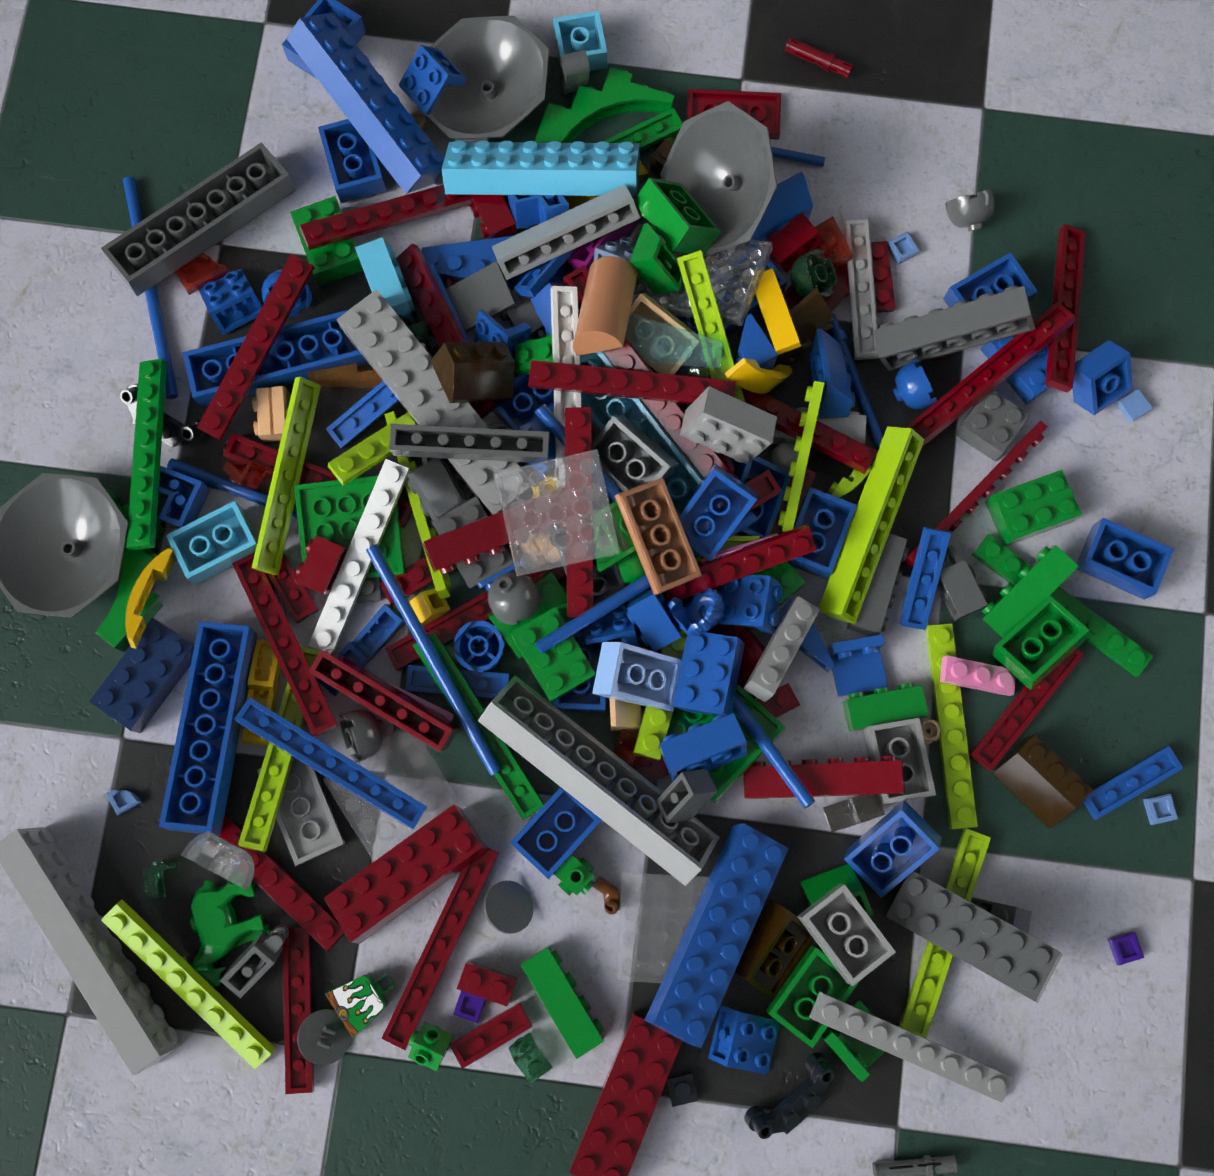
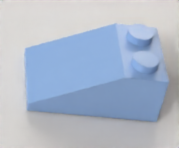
(636, 675)

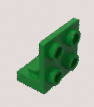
(853, 1052)

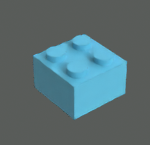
(581, 33)

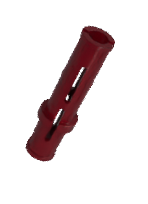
(820, 58)

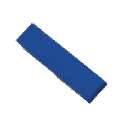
(371, 639)

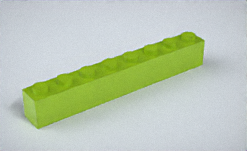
(871, 524)

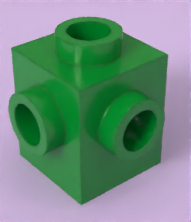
(565, 872)
(429, 1045)

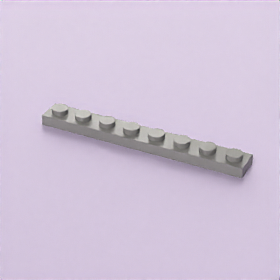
(910, 1047)

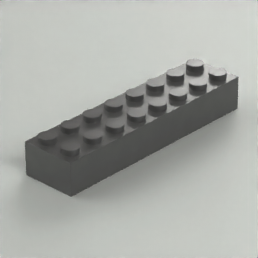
(198, 219)

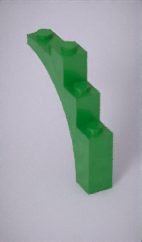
(592, 106)
(133, 563)

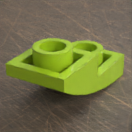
(845, 486)

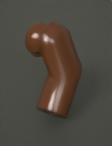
(610, 894)

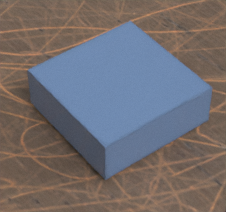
(903, 248)
(1134, 405)
(1160, 809)

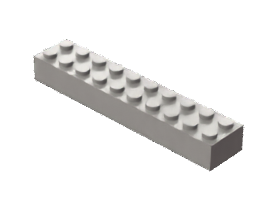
(412, 379)
(597, 779)
(87, 948)

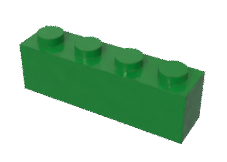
(1029, 591)
(562, 1001)

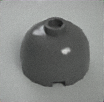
(971, 210)
(513, 598)
(362, 733)

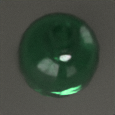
(813, 272)

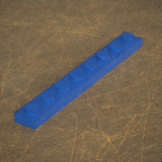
(330, 763)

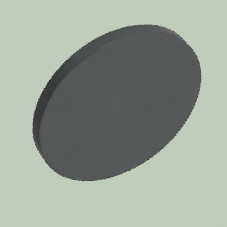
(508, 907)
(323, 1037)

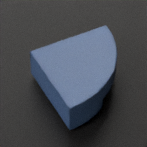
(123, 800)

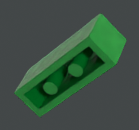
(884, 706)

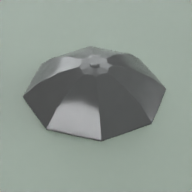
(503, 73)
(727, 169)
(60, 545)

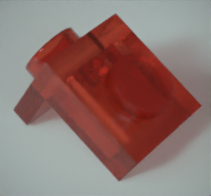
(247, 476)
(625, 748)

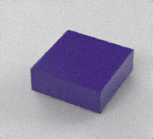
(1125, 948)
(469, 1007)

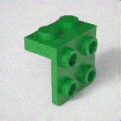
(532, 350)

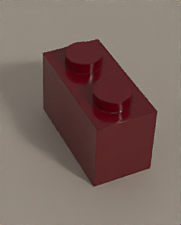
(493, 215)
(794, 240)
(321, 564)
(487, 983)

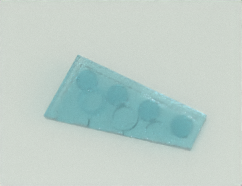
(671, 345)

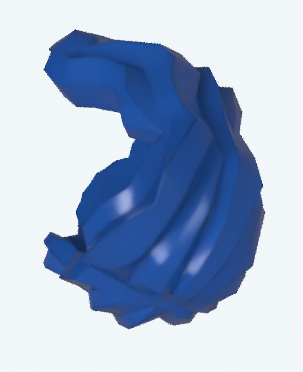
(700, 614)

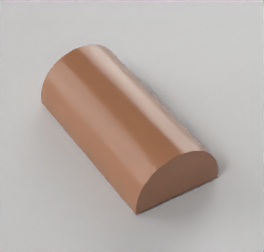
(605, 306)
(658, 535)

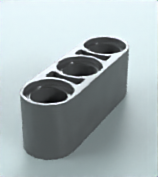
(574, 71)

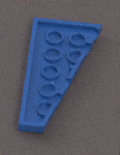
(466, 258)

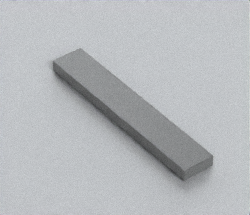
(861, 289)

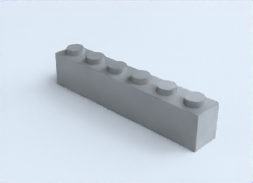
(566, 232)

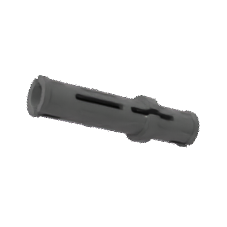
(916, 1167)

